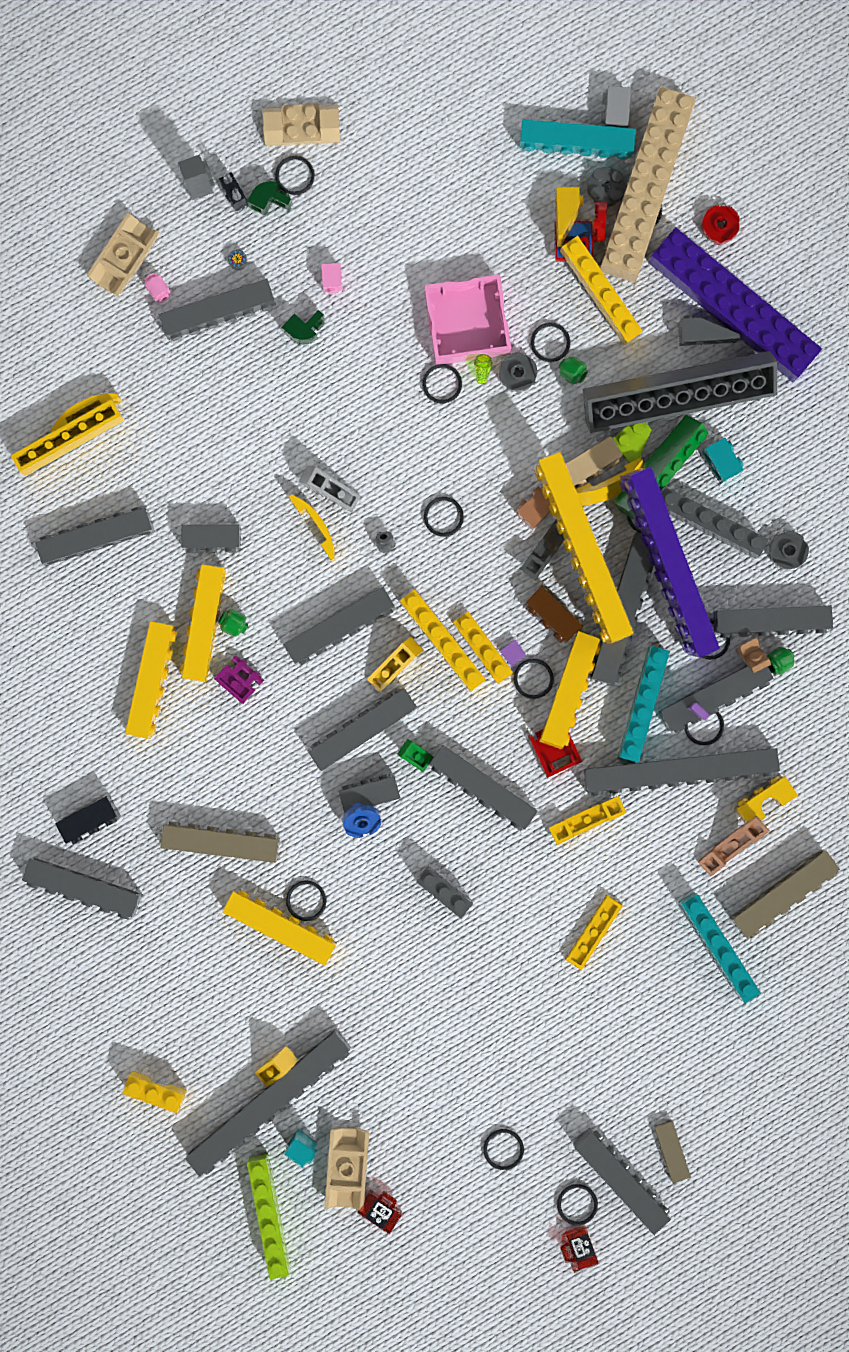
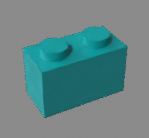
(723, 460)
(301, 1149)

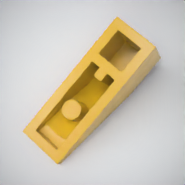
(567, 209)
(395, 664)

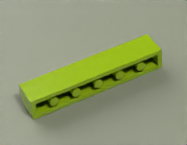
(268, 1216)

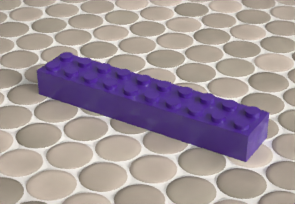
(733, 304)
(669, 562)

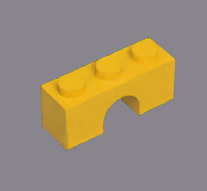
(778, 789)
(163, 1096)

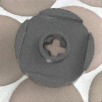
(603, 176)
(516, 383)
(798, 545)

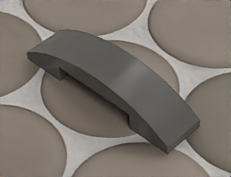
(543, 552)

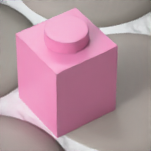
(332, 278)

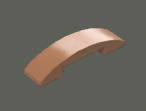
(733, 845)

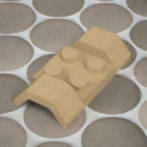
(301, 124)
(122, 255)
(347, 1168)

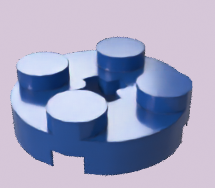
(361, 812)

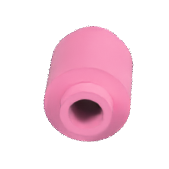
(157, 287)

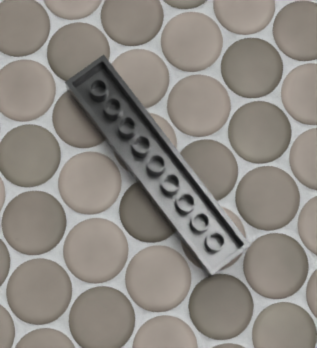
(680, 391)

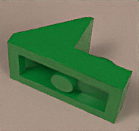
(415, 755)

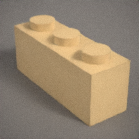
(594, 461)

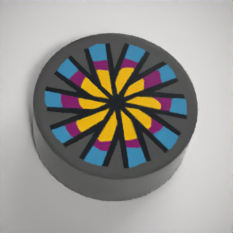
(237, 259)

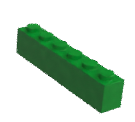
(670, 456)

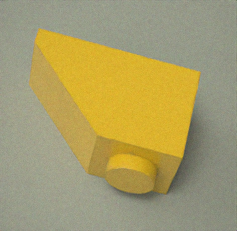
(276, 1066)

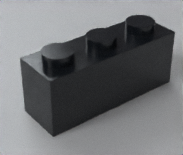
(88, 820)

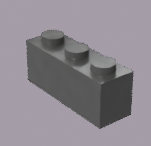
(197, 177)
(211, 538)
(370, 792)
(444, 892)

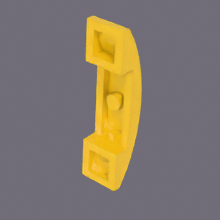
(83, 407)
(608, 489)
(302, 507)
(587, 819)

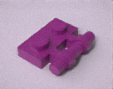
(235, 684)

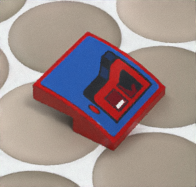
(583, 230)

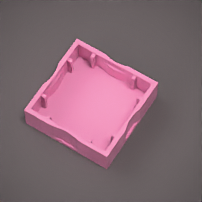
(467, 319)

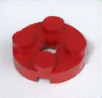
(720, 213)
(600, 221)

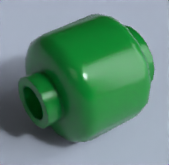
(573, 370)
(233, 622)
(781, 660)

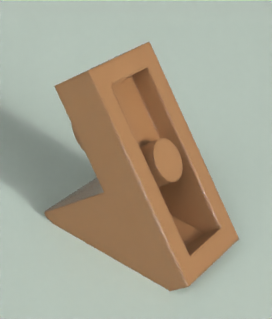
(753, 655)

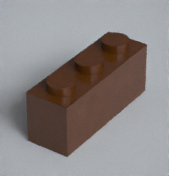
(553, 615)

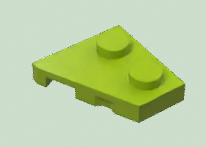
(632, 440)

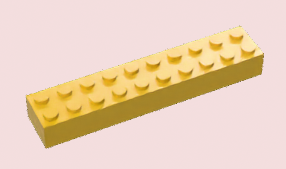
(583, 548)

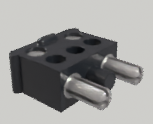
(233, 192)

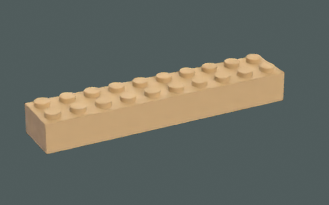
(647, 184)

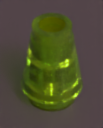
(482, 368)

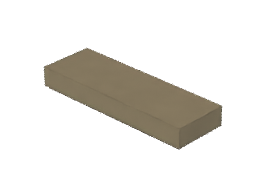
(672, 1151)

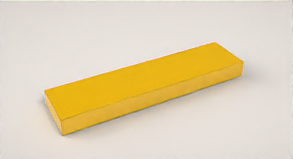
(593, 932)

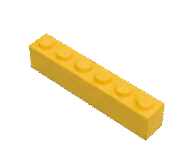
(600, 290)
(67, 437)
(203, 623)
(442, 640)
(150, 680)
(569, 690)
(279, 927)

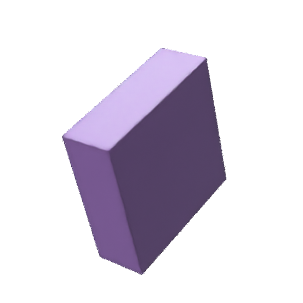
(513, 652)
(699, 711)

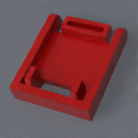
(549, 754)

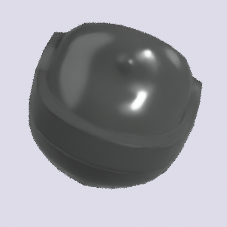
(385, 542)

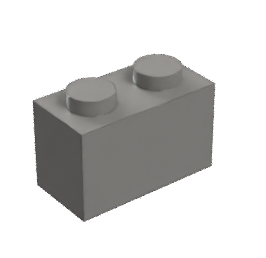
(616, 106)

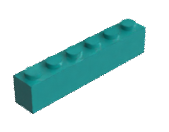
(577, 139)
(643, 704)
(719, 947)

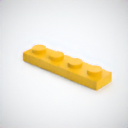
(482, 647)

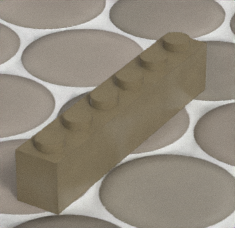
(220, 843)
(785, 893)

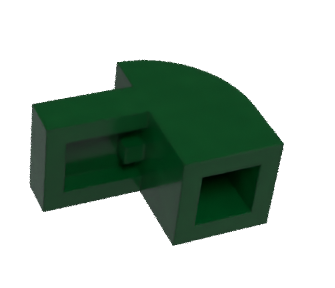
(267, 194)
(301, 332)

